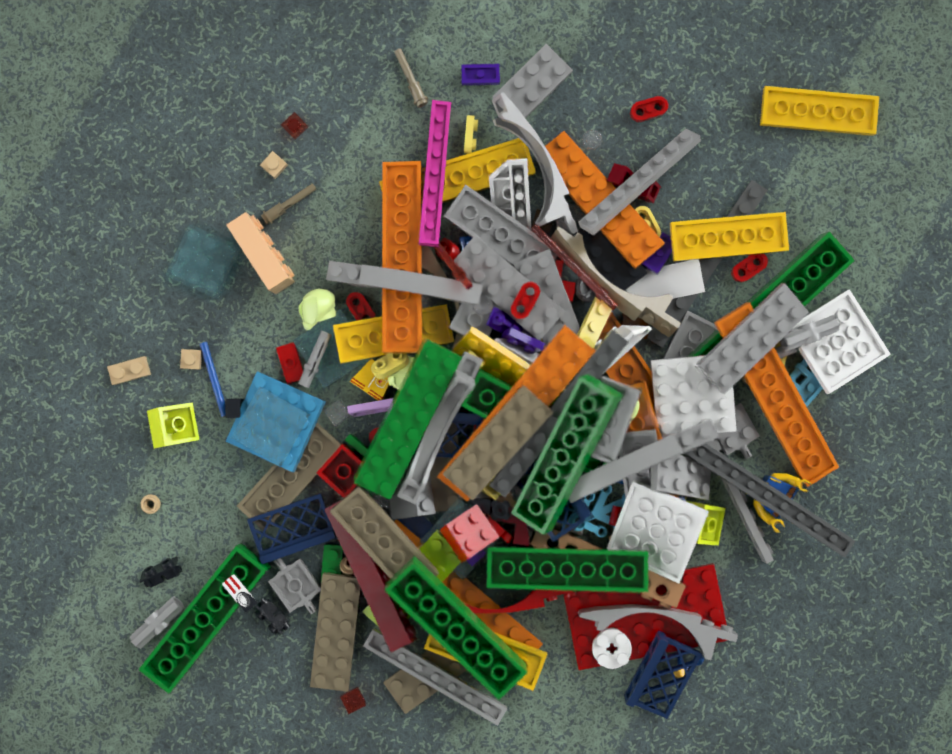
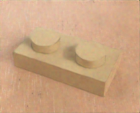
(129, 370)

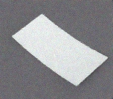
(673, 279)

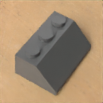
(403, 509)

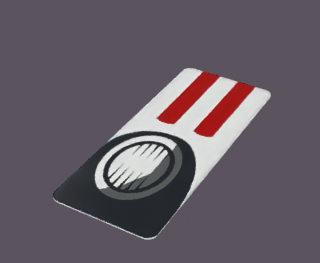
(239, 593)

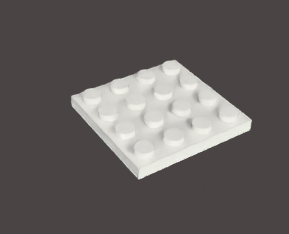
(847, 351)
(688, 397)
(661, 526)

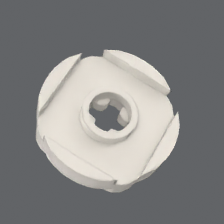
(619, 640)

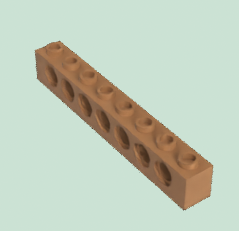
(673, 589)

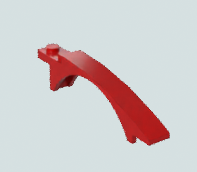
(531, 601)

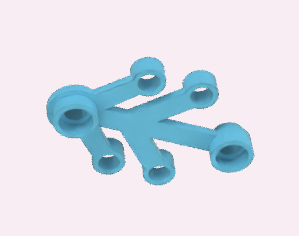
(599, 512)

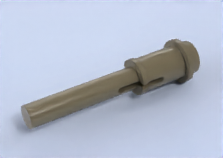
(414, 86)
(279, 209)

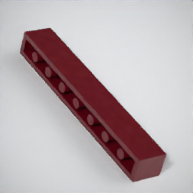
(372, 579)

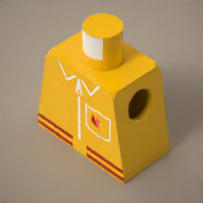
(369, 383)

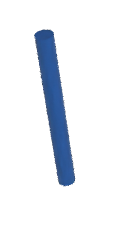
(213, 377)

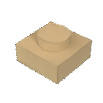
(274, 164)
(191, 359)

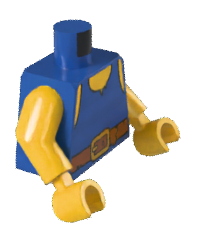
(785, 484)

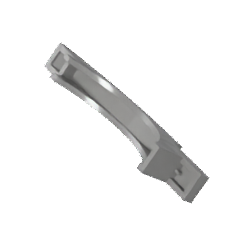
(554, 206)
(386, 278)
(456, 392)
(644, 458)
(703, 632)

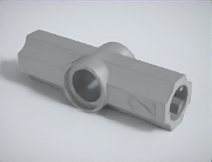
(810, 333)
(157, 622)

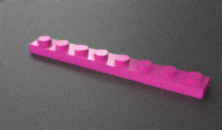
(434, 174)

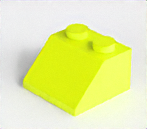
(173, 425)
(713, 524)

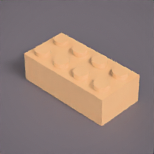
(261, 254)

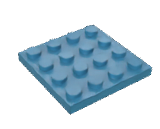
(296, 397)

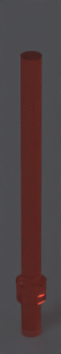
(457, 272)
(600, 293)

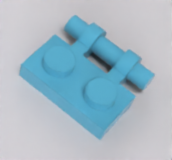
(809, 386)

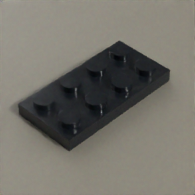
(610, 261)

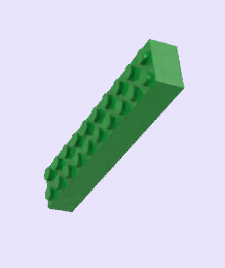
(804, 276)

